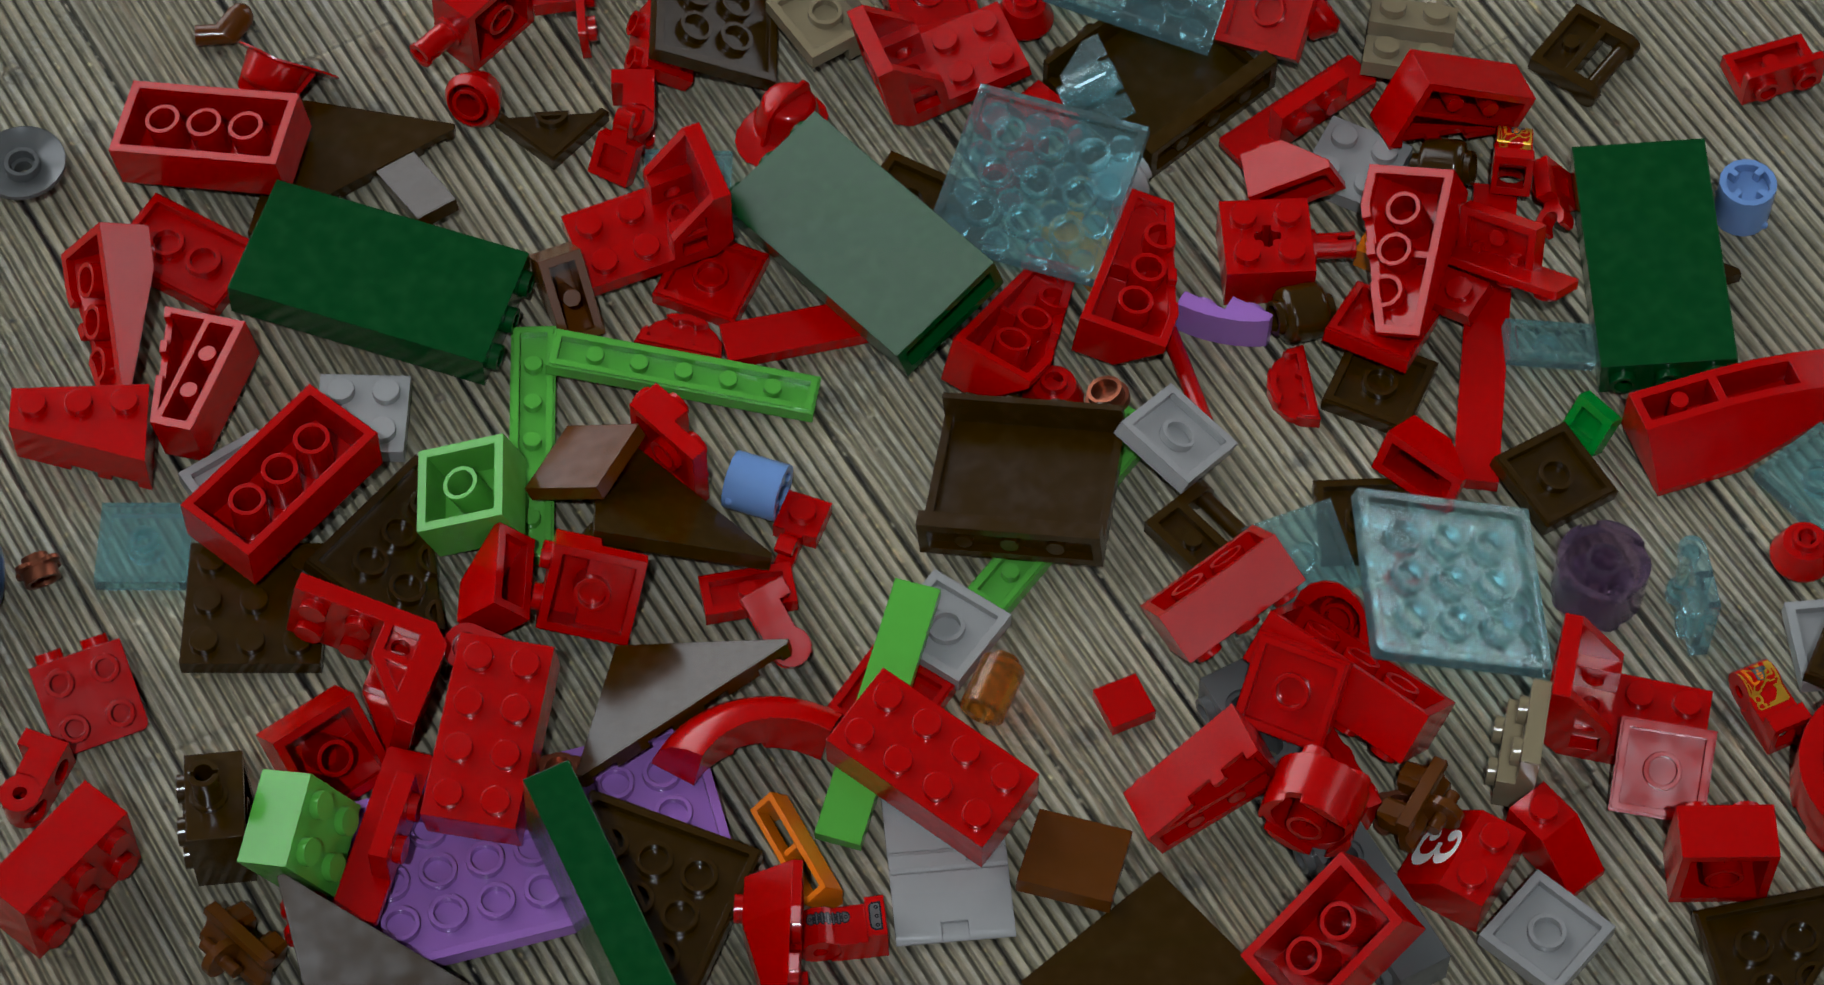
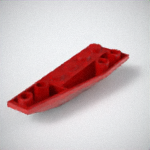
(1724, 418)

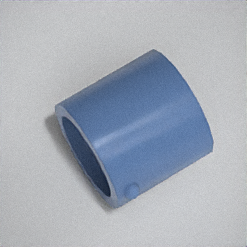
(1744, 197)
(756, 485)

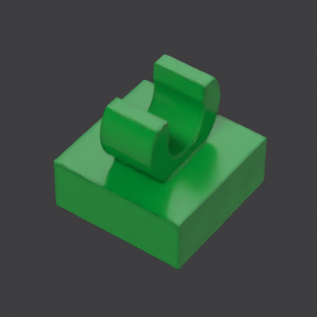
(1592, 422)

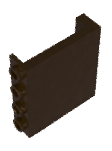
(1173, 88)
(1023, 479)

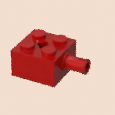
(472, 30)
(1271, 247)

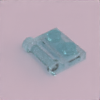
(1694, 595)

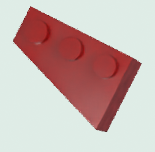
(1450, 95)
(199, 379)
(87, 428)
(1202, 780)

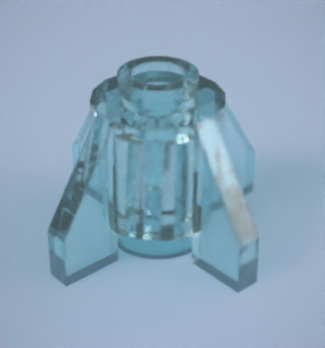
(1093, 83)

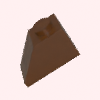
(566, 289)

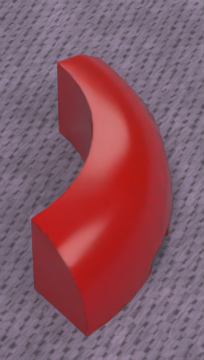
(742, 722)

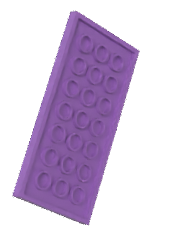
(487, 897)

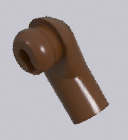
(228, 29)

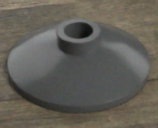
(34, 151)

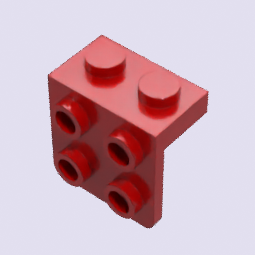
(88, 693)

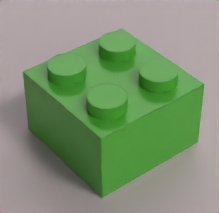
(468, 491)
(299, 830)

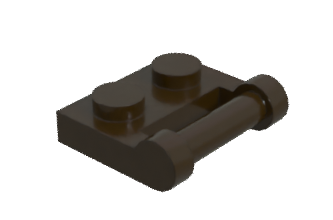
(1571, 48)
(1185, 533)

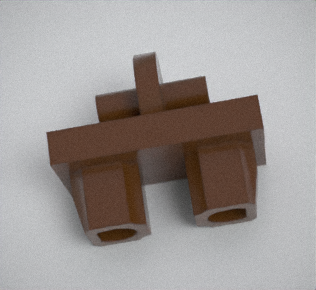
(1429, 808)
(234, 949)

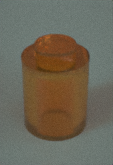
(992, 687)

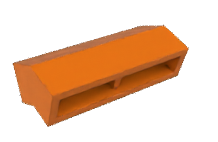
(776, 807)

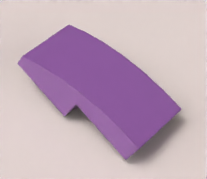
(1236, 325)

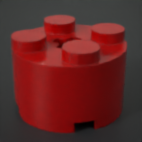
(1314, 802)

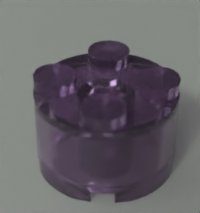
(1601, 574)

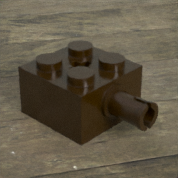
(215, 815)

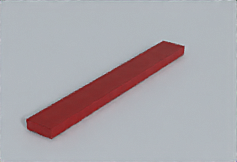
(1483, 374)

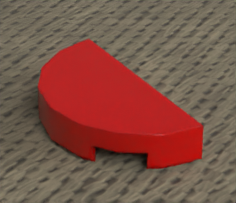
(683, 334)
(1291, 389)

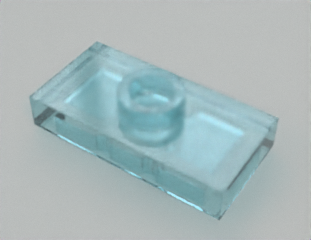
(1548, 344)

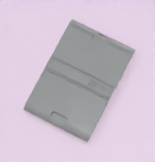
(940, 891)

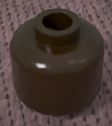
(1448, 154)
(1300, 312)

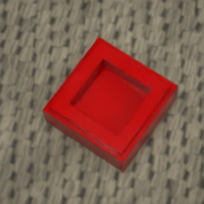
(1124, 704)

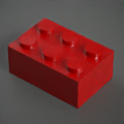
(1224, 594)
(65, 869)
(1335, 931)

